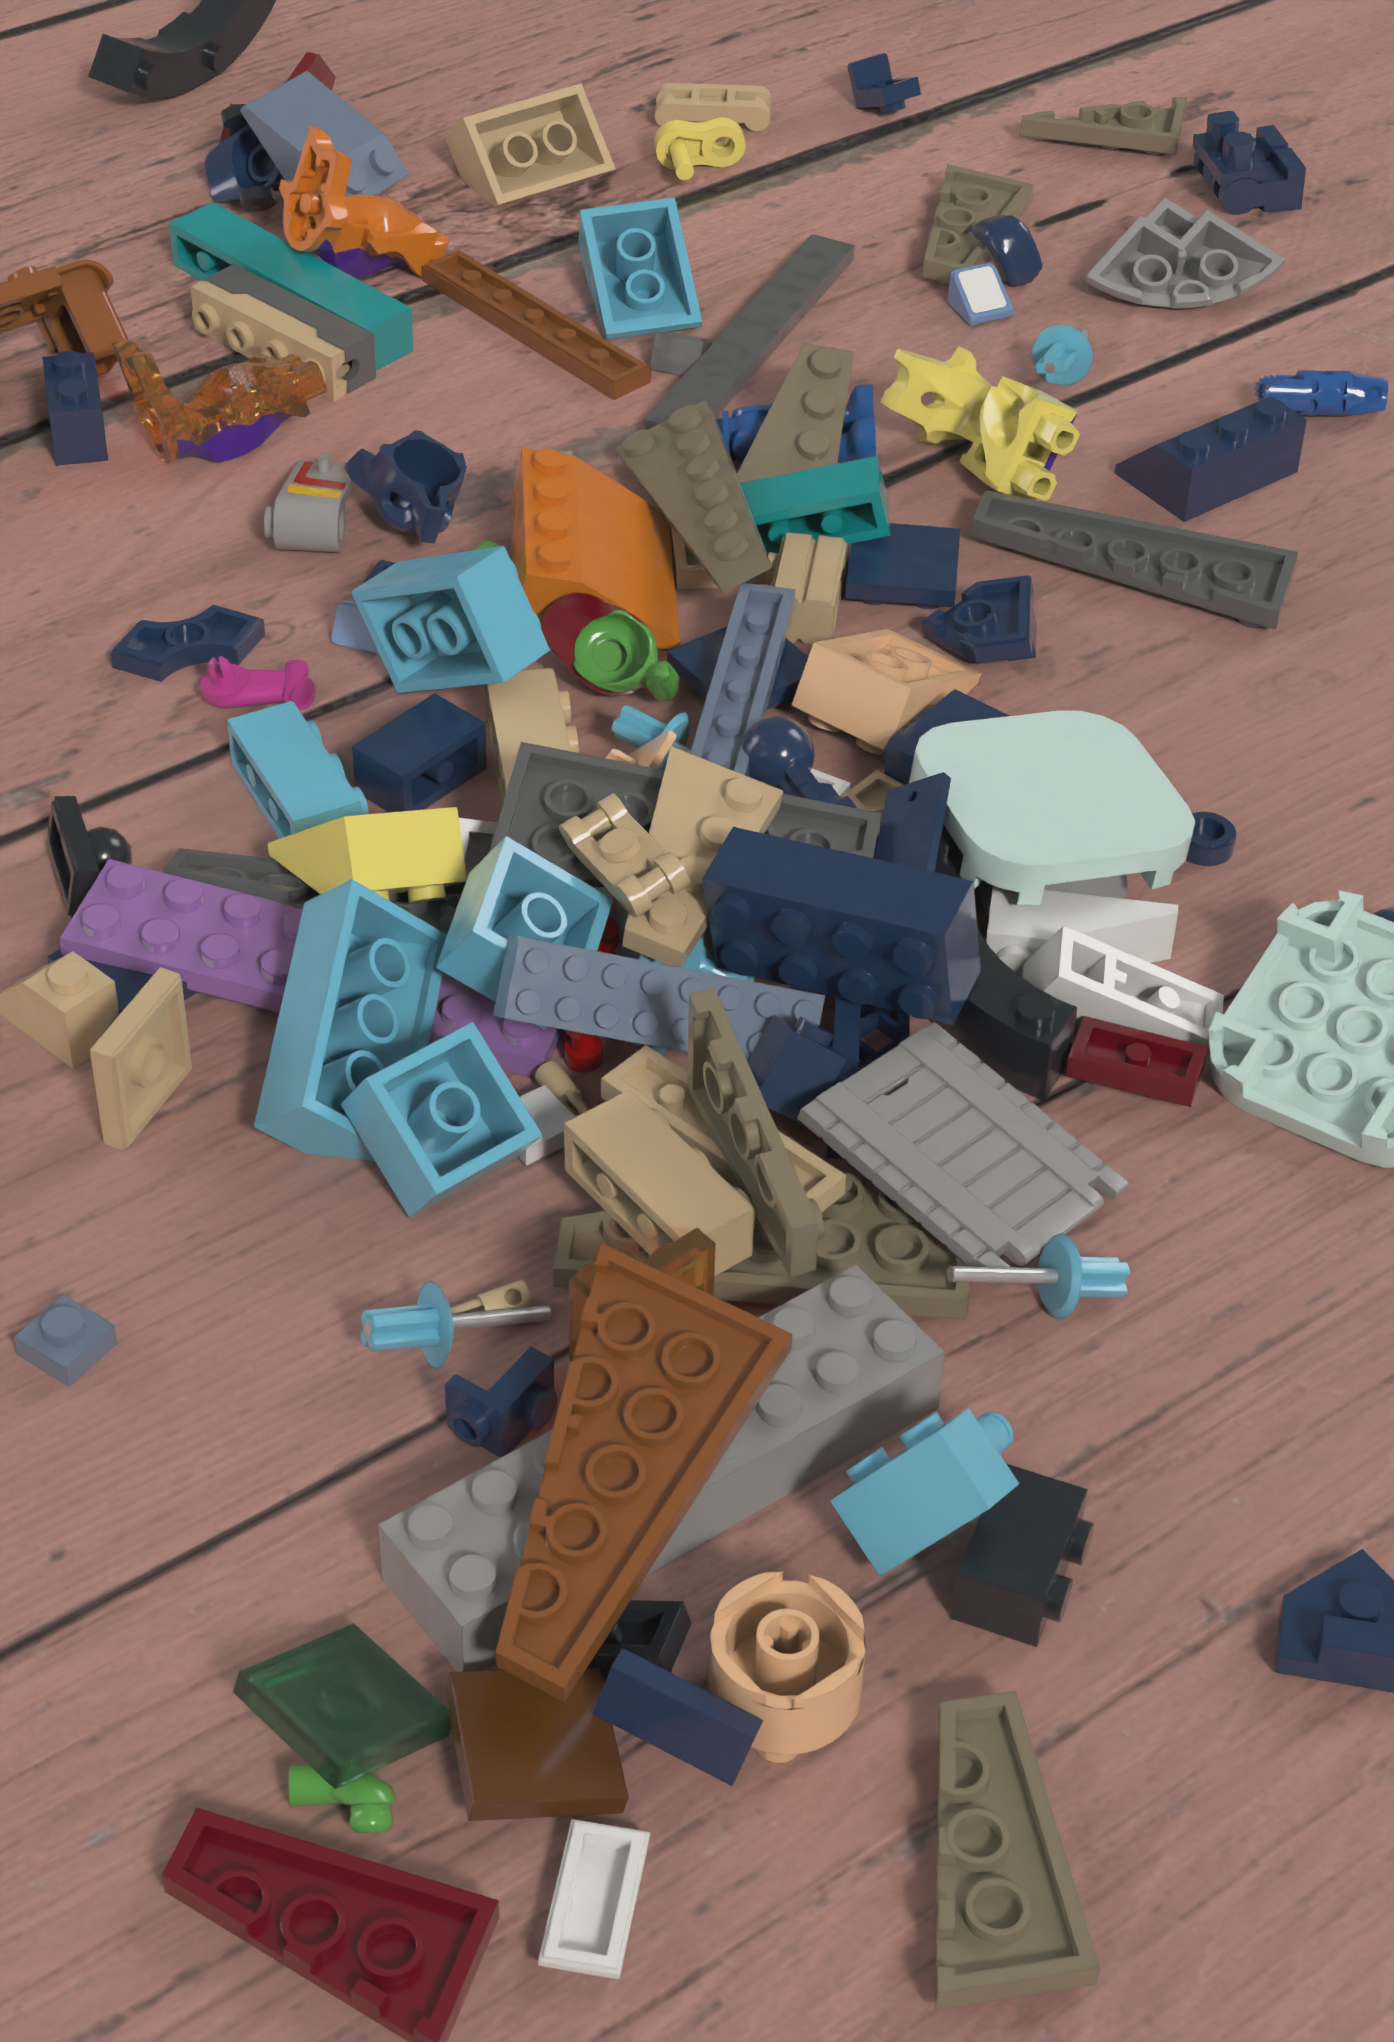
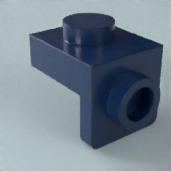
(874, 85)
(509, 1410)

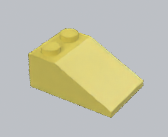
(381, 851)

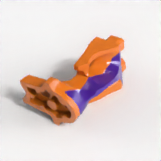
(352, 231)

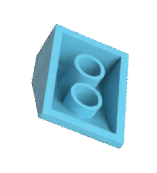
(638, 268)

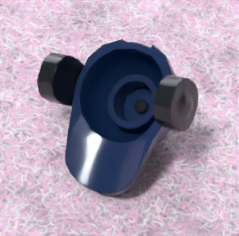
(241, 166)

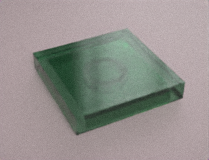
(343, 1705)

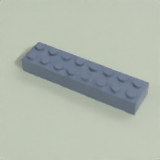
(632, 996)

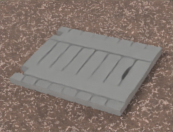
(962, 1150)

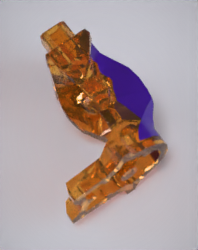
(228, 410)

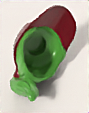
(607, 647)

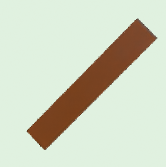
(537, 325)

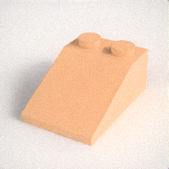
(876, 685)

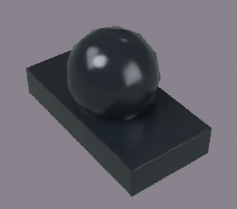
(80, 853)

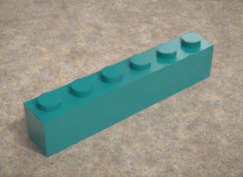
(217, 238)

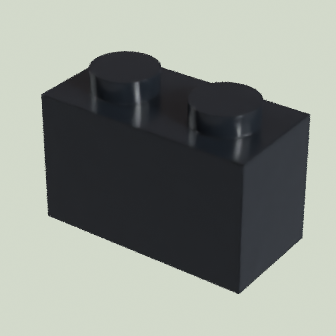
(1020, 1557)

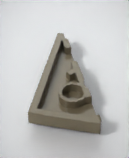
(1114, 126)

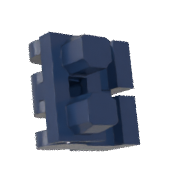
(1247, 169)

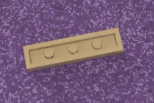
(665, 1087)

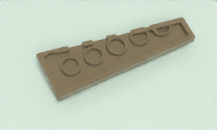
(698, 491)

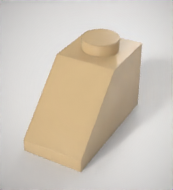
(63, 1007)

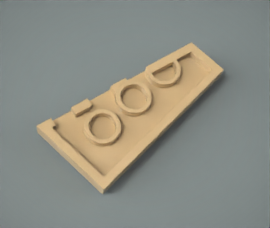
(692, 820)

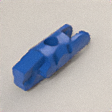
(1326, 392)

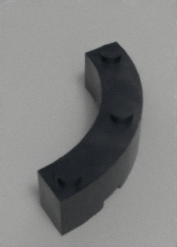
(184, 51)
(1007, 1019)

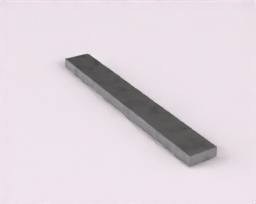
(758, 328)

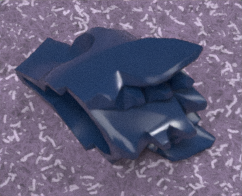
(411, 483)

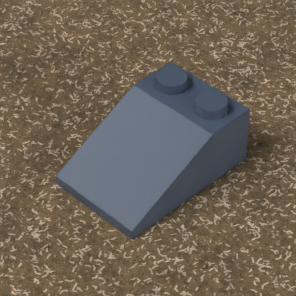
(287, 112)

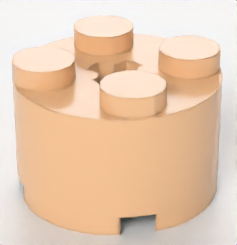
(790, 1659)

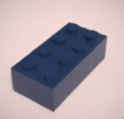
(843, 925)

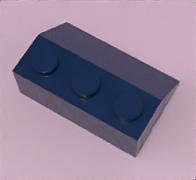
(1219, 459)

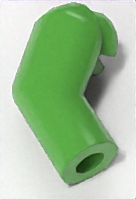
(368, 1797)

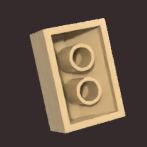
(530, 147)

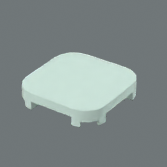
(1055, 801)
(1316, 1031)

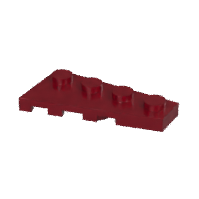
(351, 1926)

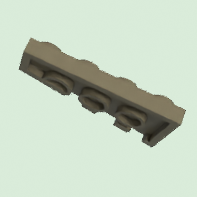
(747, 1134)
(1002, 1875)

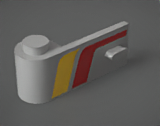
(310, 507)

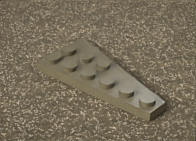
(859, 1230)

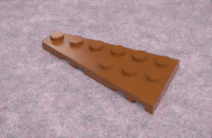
(635, 1437)

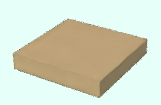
(141, 1059)

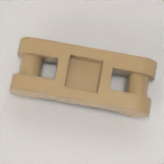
(712, 101)
(626, 857)

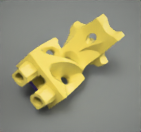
(1009, 445)

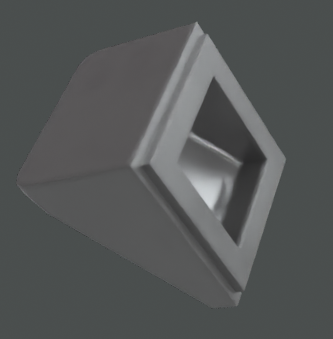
(676, 352)

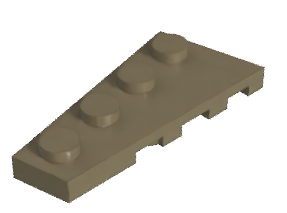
(964, 201)
(805, 417)

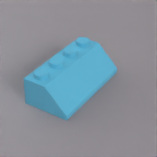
(351, 1005)

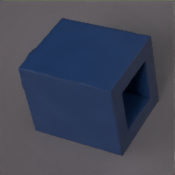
(794, 1065)

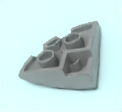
(1183, 261)

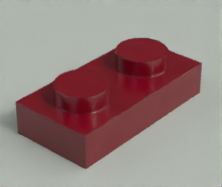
(1137, 1061)

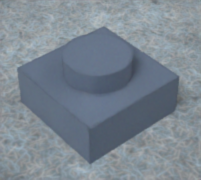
(65, 1340)

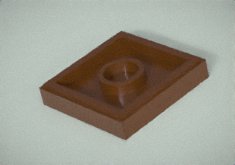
(531, 1751)

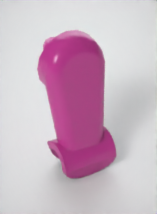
(234, 686)

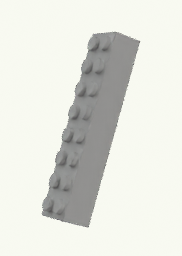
(846, 1384)

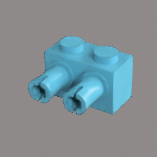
(928, 1488)

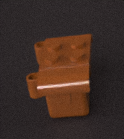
(68, 308)

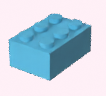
(451, 620)

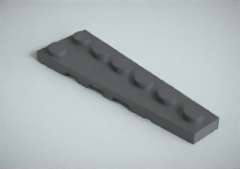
(1182, 564)
(273, 881)

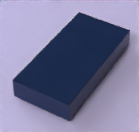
(677, 1716)

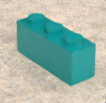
(828, 501)

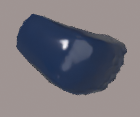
(1010, 247)

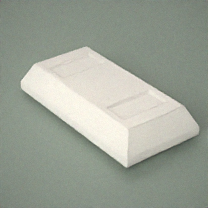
(594, 1899)

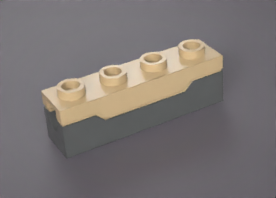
(269, 320)

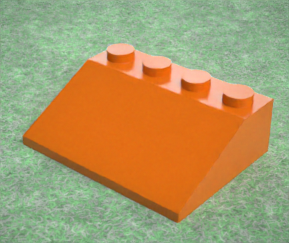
(593, 538)

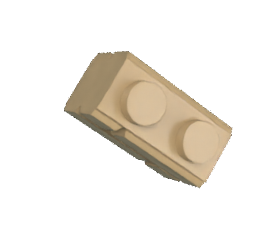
(818, 576)

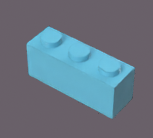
(290, 770)

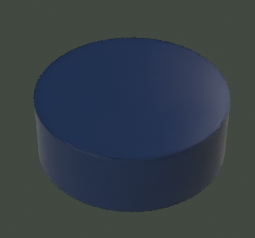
(1211, 840)

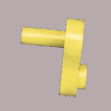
(688, 144)

